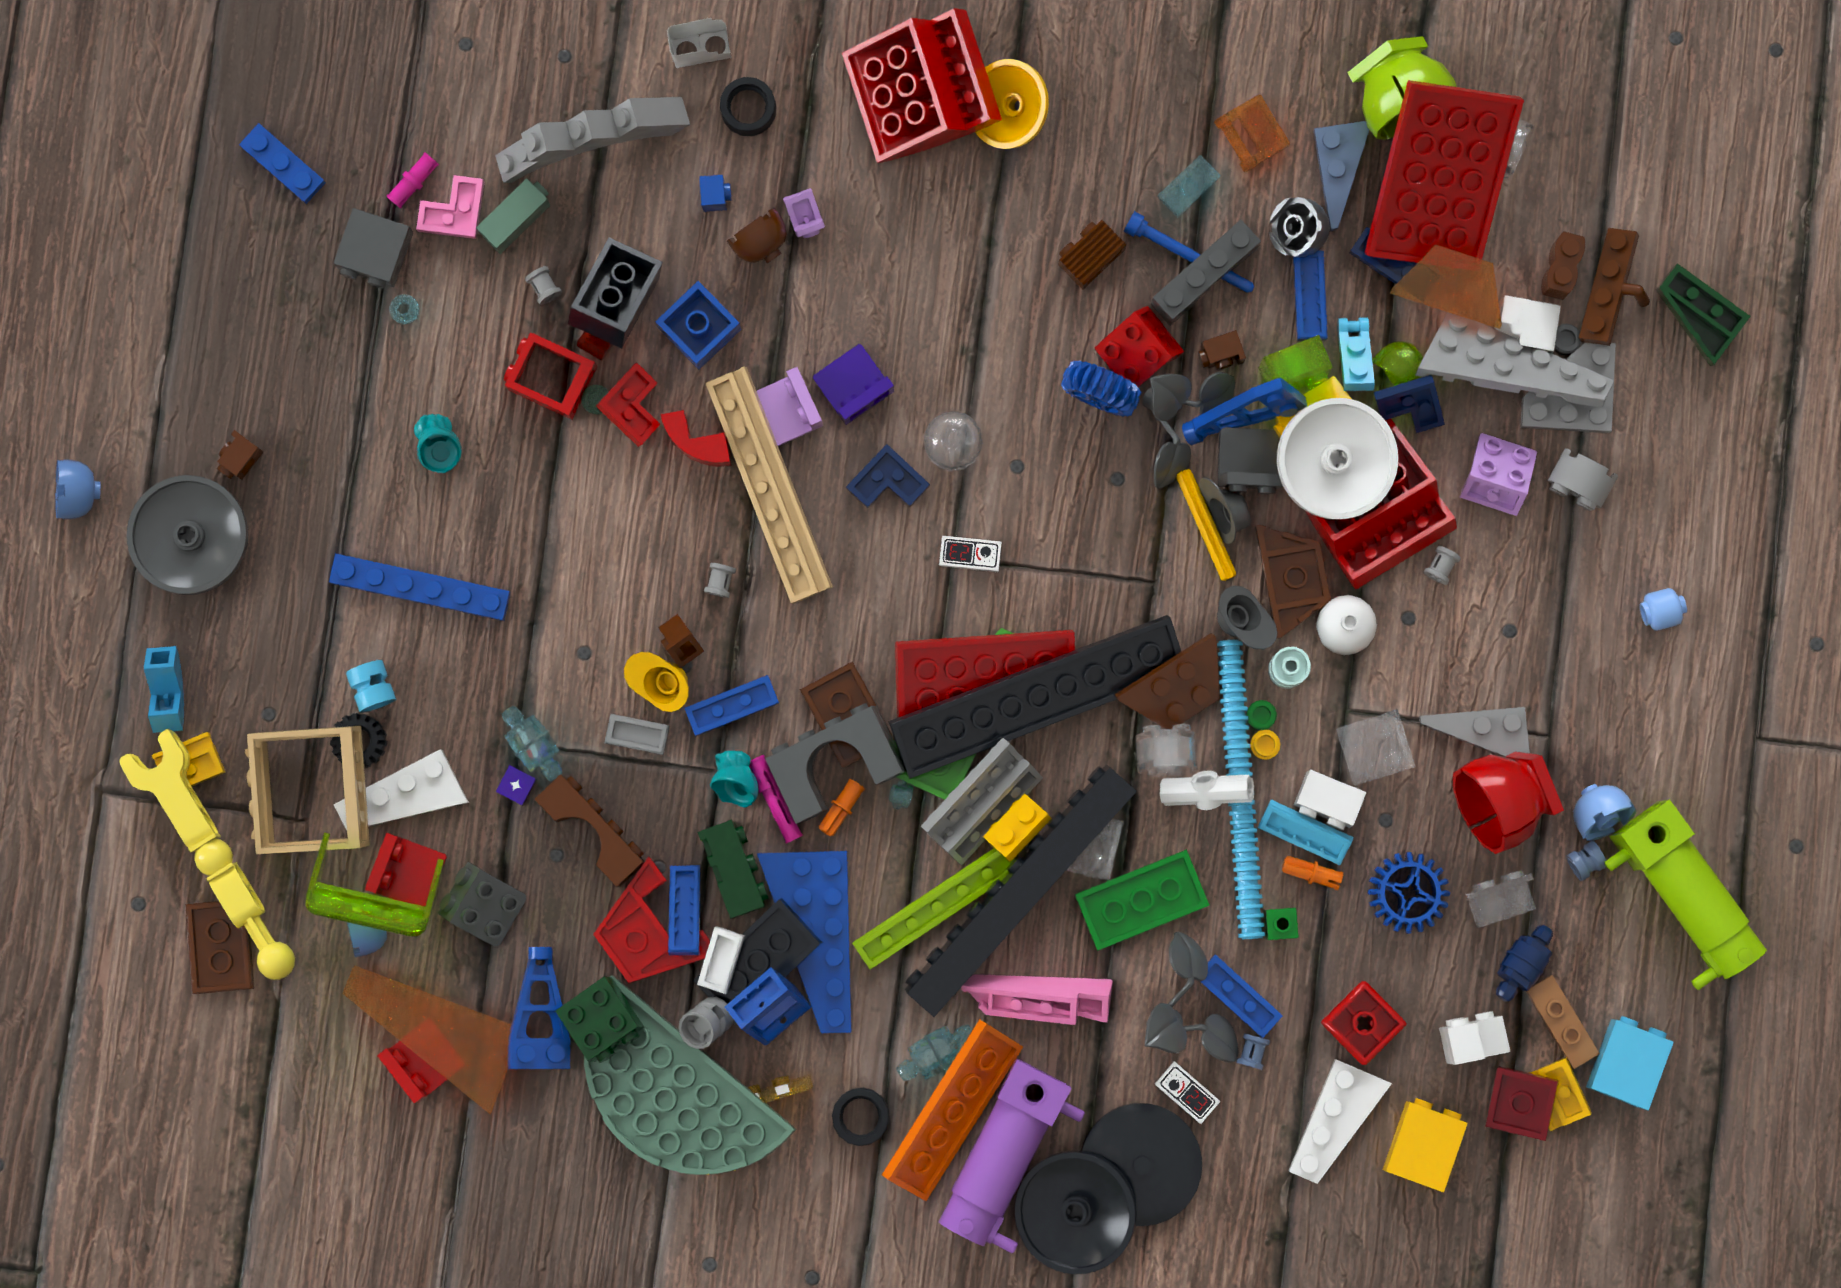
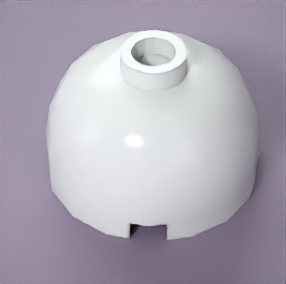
(1346, 625)

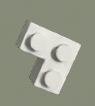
(1474, 1040)

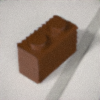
(1091, 254)

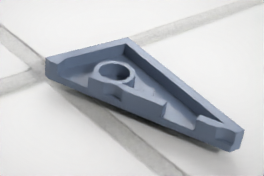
(1338, 159)

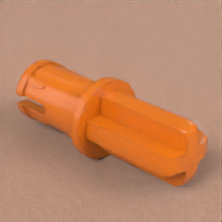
(841, 807)
(1312, 872)

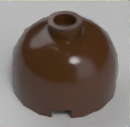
(760, 238)

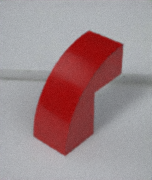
(707, 450)

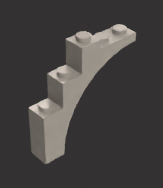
(591, 130)

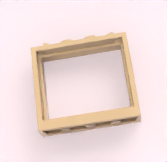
(354, 790)

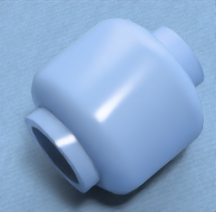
(1663, 609)

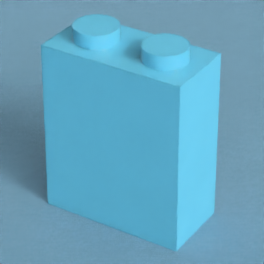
(1630, 1063)

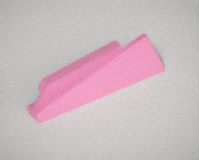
(1041, 997)

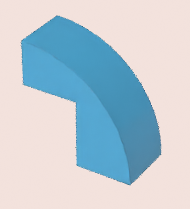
(166, 688)

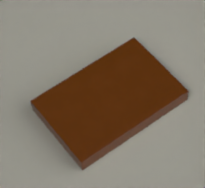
(835, 697)
(217, 950)

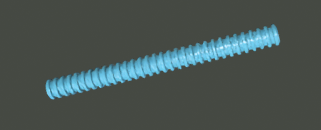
(1241, 813)

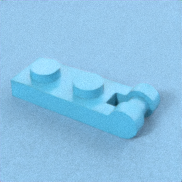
(1355, 355)

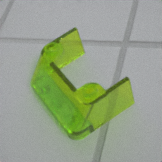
(367, 908)

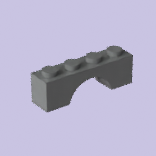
(1205, 271)

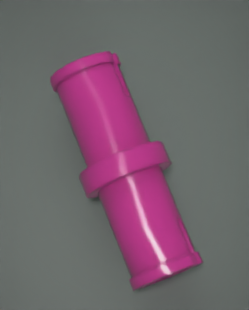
(412, 180)

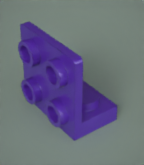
(853, 384)

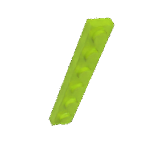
(931, 908)

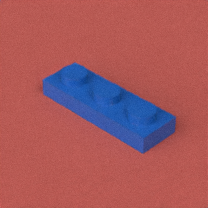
(282, 163)
(731, 705)
(1240, 997)

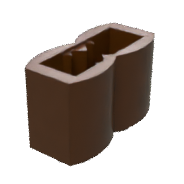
(1563, 262)

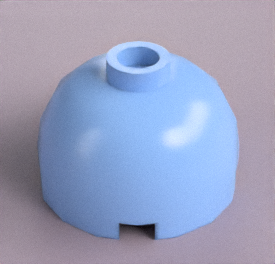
(1600, 810)

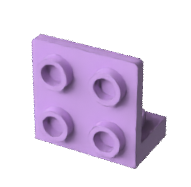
(789, 408)
(1499, 474)

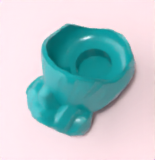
(437, 444)
(734, 779)

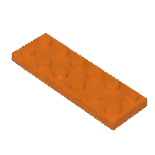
(952, 1110)

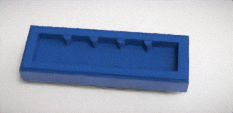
(1310, 296)
(684, 910)

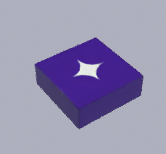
(516, 785)

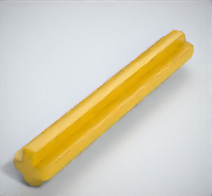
(1206, 525)

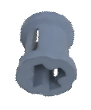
(1250, 1042)

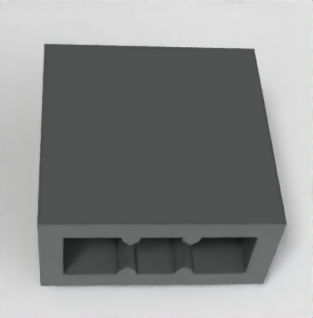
(373, 248)

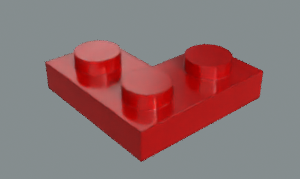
(623, 405)

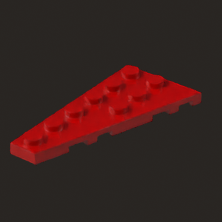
(950, 666)

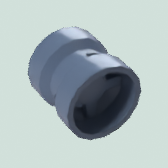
(1586, 860)

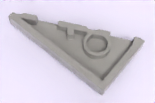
(1494, 730)

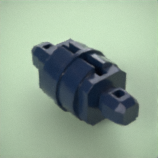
(1524, 963)

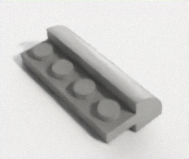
(981, 801)

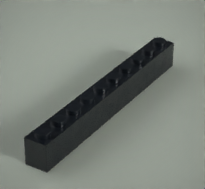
(1020, 889)

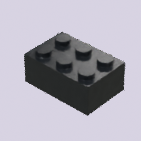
(615, 293)

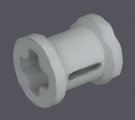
(543, 285)
(1442, 565)
(719, 580)

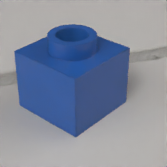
(714, 193)

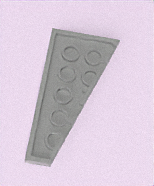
(1499, 362)

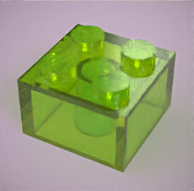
(1298, 364)

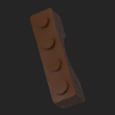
(617, 857)

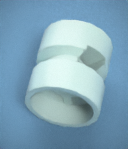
(1289, 667)

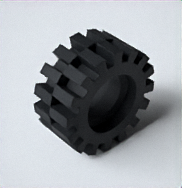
(375, 732)

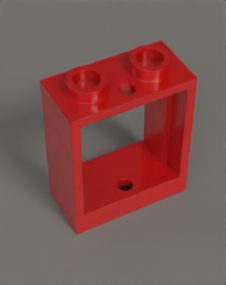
(579, 384)

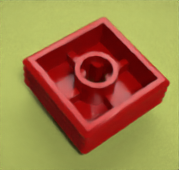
(1383, 1023)

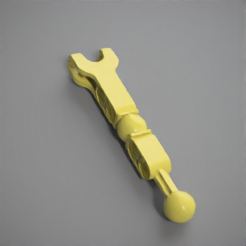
(212, 855)

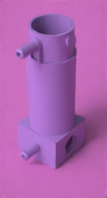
(1004, 1154)

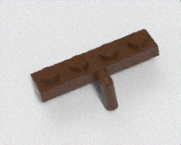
(1610, 286)

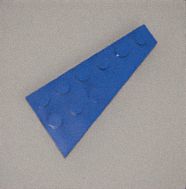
(818, 893)

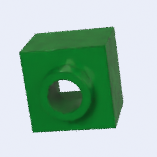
(1273, 915)

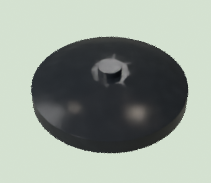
(1154, 1154)
(1075, 1212)

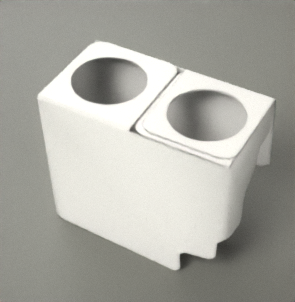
(689, 32)
(1530, 321)

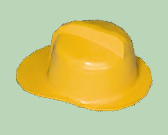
(657, 681)

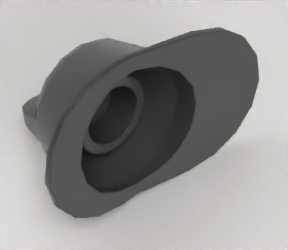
(1226, 508)
(1245, 618)

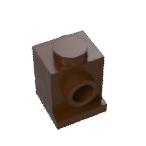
(1221, 351)
(238, 456)
(679, 641)

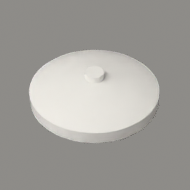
(1337, 458)

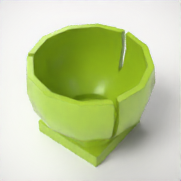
(1386, 78)

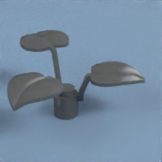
(1164, 400)
(1165, 1024)

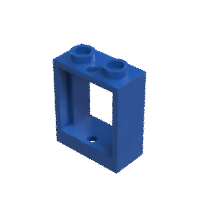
(780, 1000)

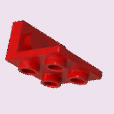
(1139, 347)
(404, 870)
(411, 1071)

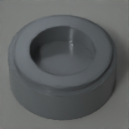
(1567, 339)

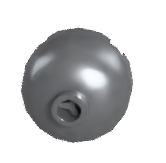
(1299, 227)

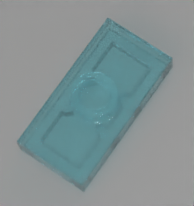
(1189, 186)

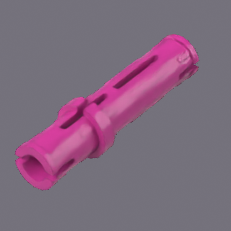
(774, 799)

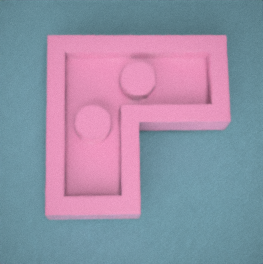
(459, 216)

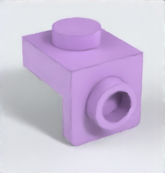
(804, 213)

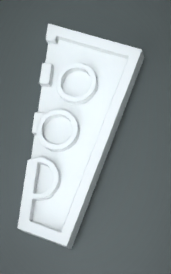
(411, 791)
(1338, 1114)

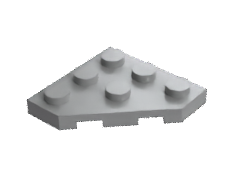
(1557, 414)

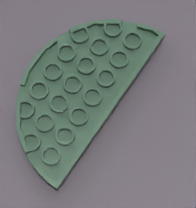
(680, 1103)

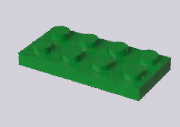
(1141, 900)

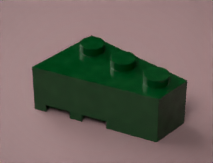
(1702, 312)
(733, 868)

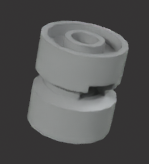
(705, 1023)

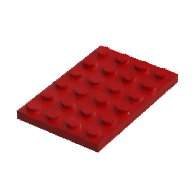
(1443, 171)

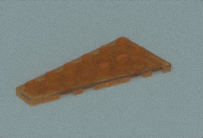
(451, 1038)

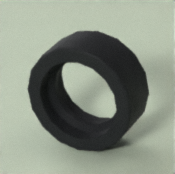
(733, 89)
(847, 1135)

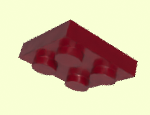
(1522, 1103)

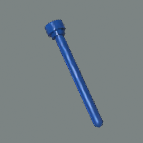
(1138, 227)

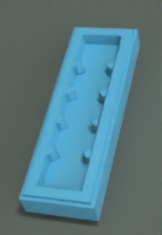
(1305, 832)

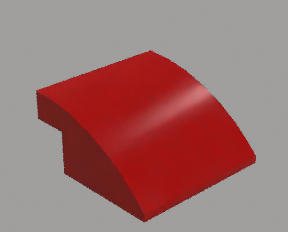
(921, 85)
(1395, 528)

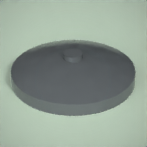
(187, 535)

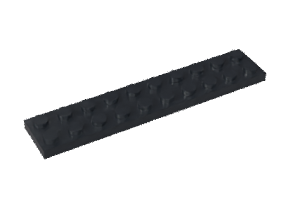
(1031, 697)

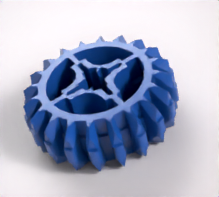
(1101, 388)
(1413, 879)

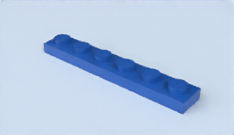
(419, 587)

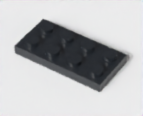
(774, 941)

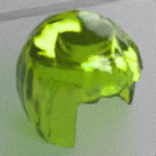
(1399, 361)

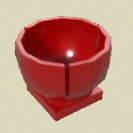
(1512, 788)

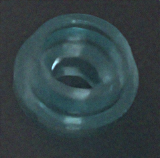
(412, 313)
(901, 795)

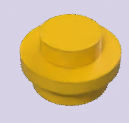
(1265, 744)

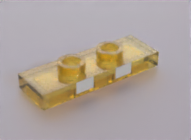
(783, 1087)

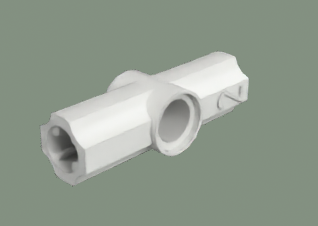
(1206, 790)

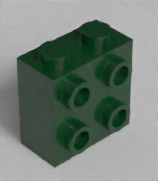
(600, 1020)

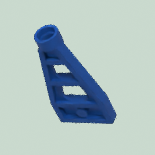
(1276, 394)
(538, 1052)

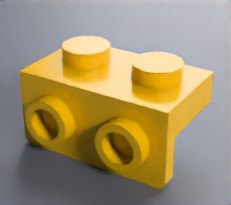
(1017, 827)

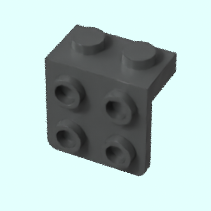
(1248, 460)
(481, 904)

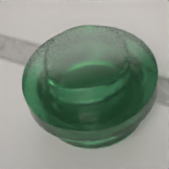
(591, 397)

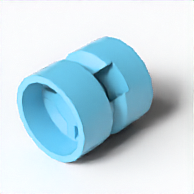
(370, 686)

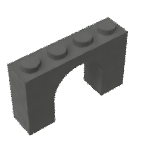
(794, 764)

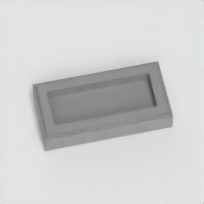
(637, 734)

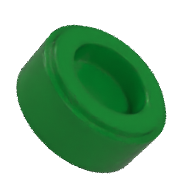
(1261, 715)

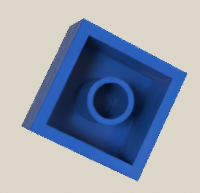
(698, 325)

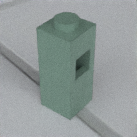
(514, 215)

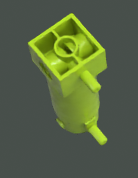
(1688, 889)

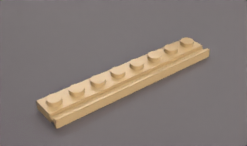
(769, 485)

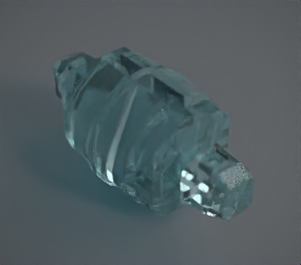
(532, 743)
(933, 1053)

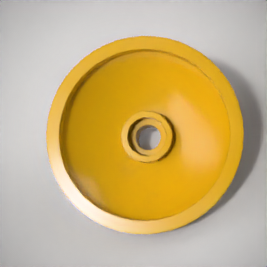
(1011, 83)

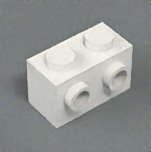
(1329, 799)

